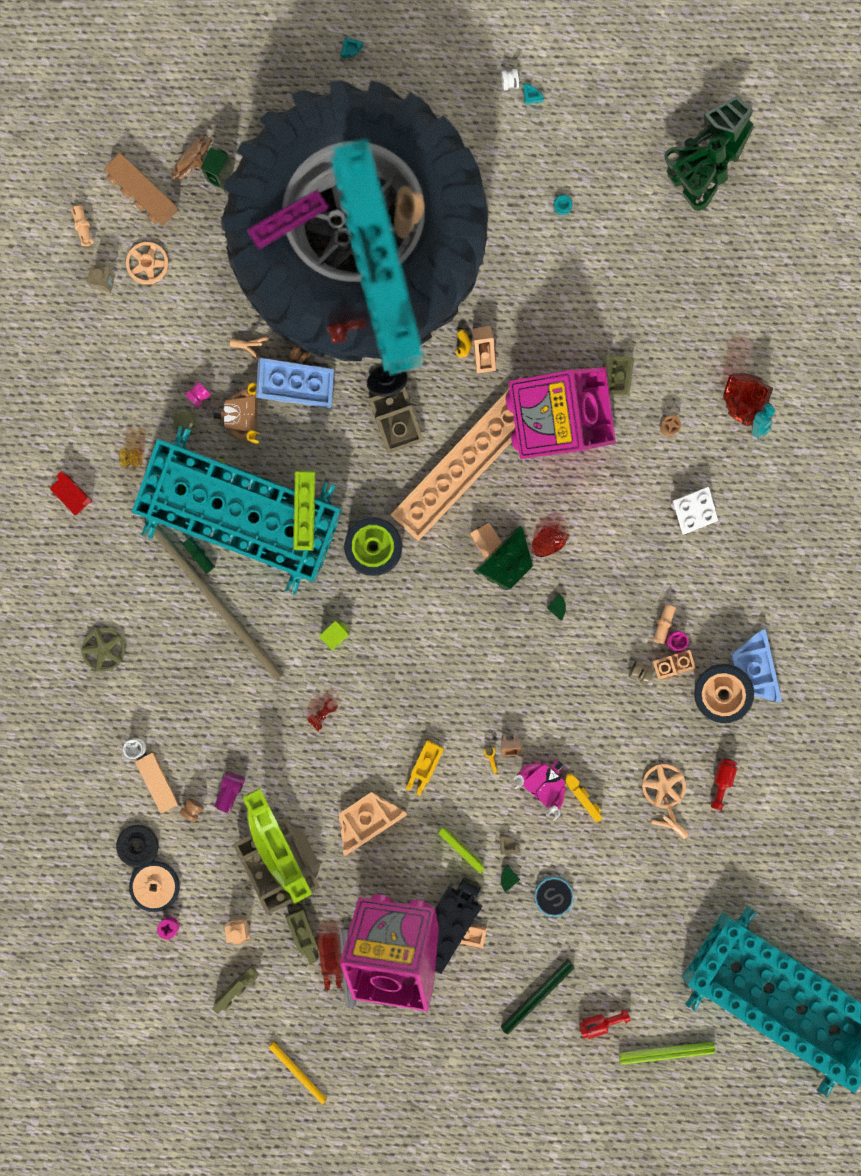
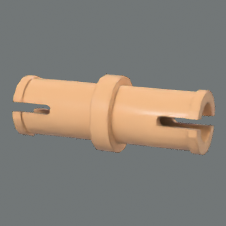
(82, 225)
(664, 624)

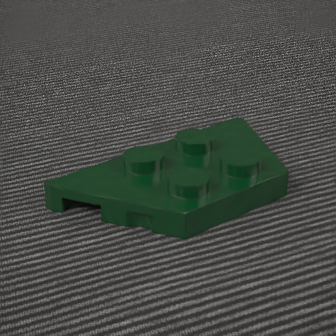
(508, 561)

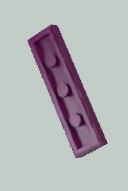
(287, 219)

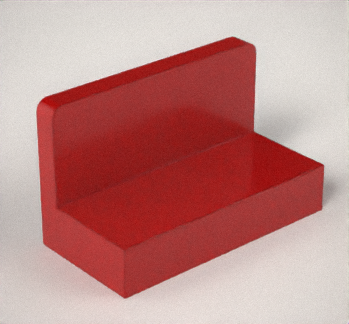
(70, 493)

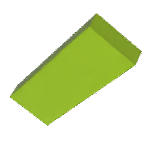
(461, 849)

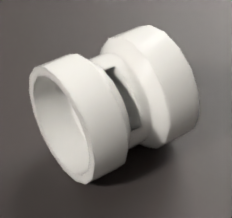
(131, 748)

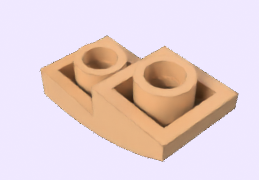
(674, 664)

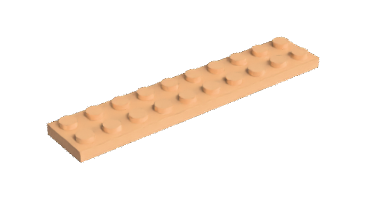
(456, 471)

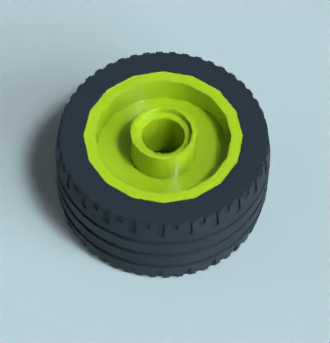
(370, 532)

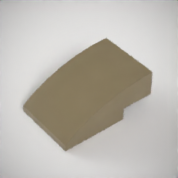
(396, 421)

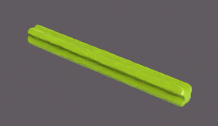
(666, 1053)

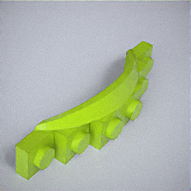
(273, 846)

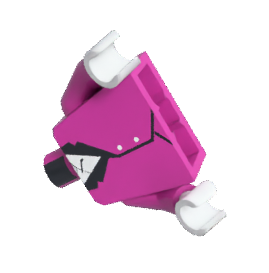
(544, 784)

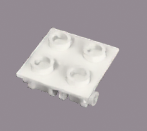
(695, 510)

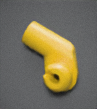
(465, 345)

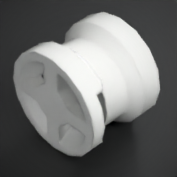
(510, 79)

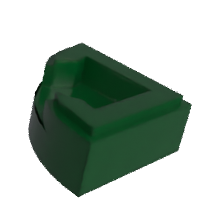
(557, 607)
(508, 878)

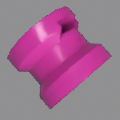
(170, 924)

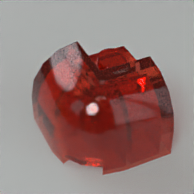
(746, 396)

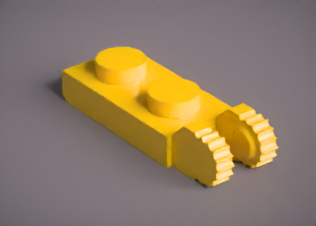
(425, 765)
(582, 795)

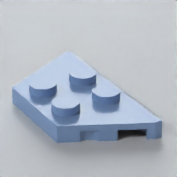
(756, 661)

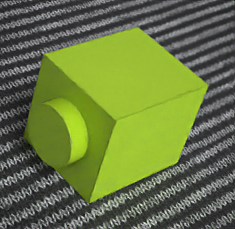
(335, 634)

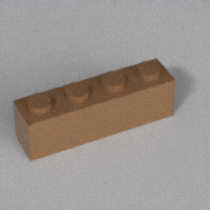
(138, 187)

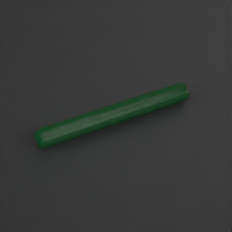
(538, 996)

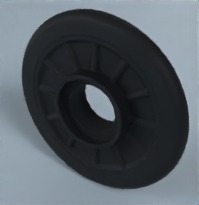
(379, 388)
(128, 854)

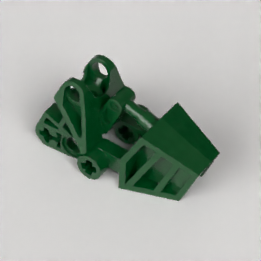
(728, 133)

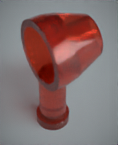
(338, 331)

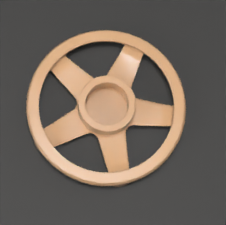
(147, 263)
(664, 786)

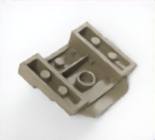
(269, 891)

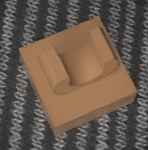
(510, 748)

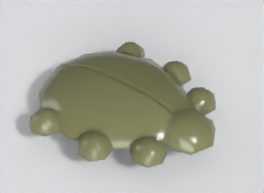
(185, 419)

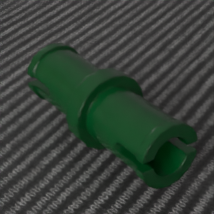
(198, 555)

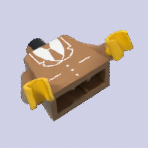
(240, 414)

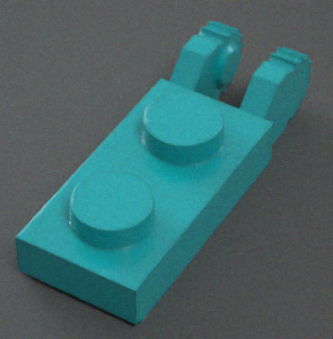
(763, 421)

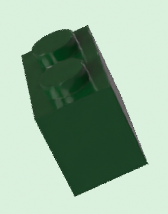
(217, 167)

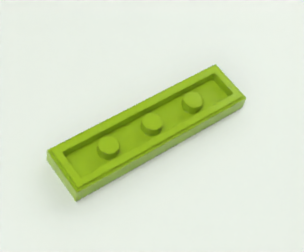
(304, 510)

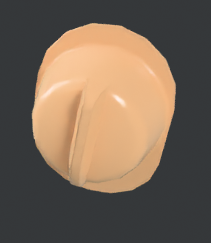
(408, 211)

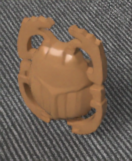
(191, 158)

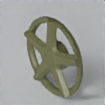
(103, 649)

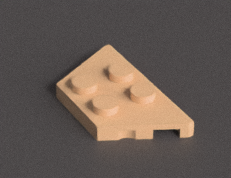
(366, 820)

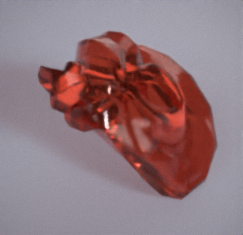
(548, 541)

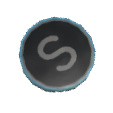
(553, 896)

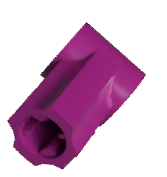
(231, 786)

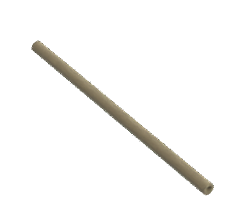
(217, 603)

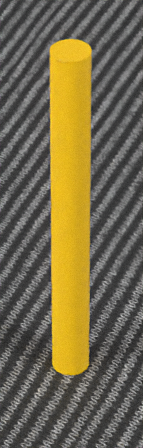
(297, 1072)

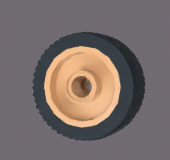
(724, 708)

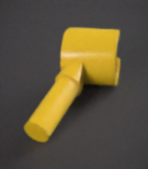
(492, 760)

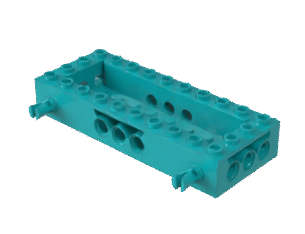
(371, 231)
(230, 525)
(775, 1011)

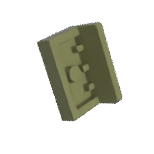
(619, 374)

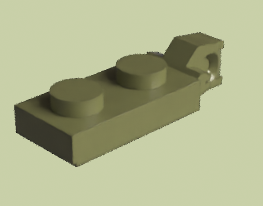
(303, 934)
(235, 989)

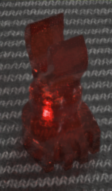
(315, 720)

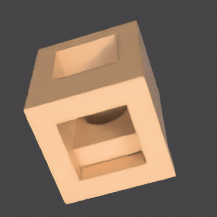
(237, 931)

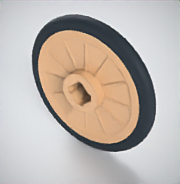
(167, 886)

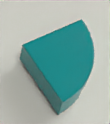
(351, 47)
(531, 94)

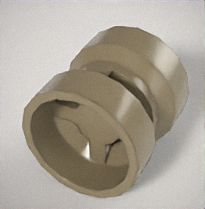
(641, 673)

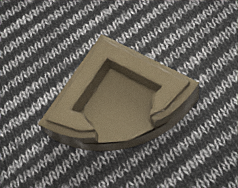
(508, 845)

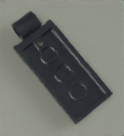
(455, 919)

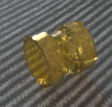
(130, 457)

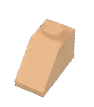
(483, 349)

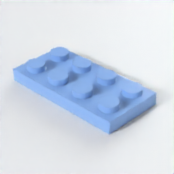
(294, 383)

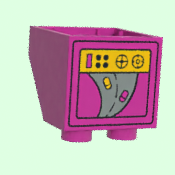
(561, 412)
(391, 952)

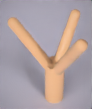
(246, 344)
(671, 822)

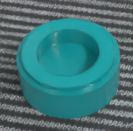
(562, 204)

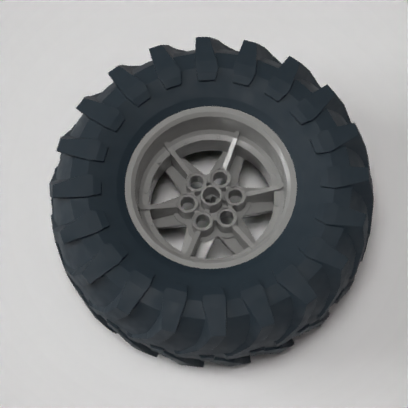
(292, 158)

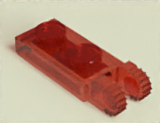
(330, 958)

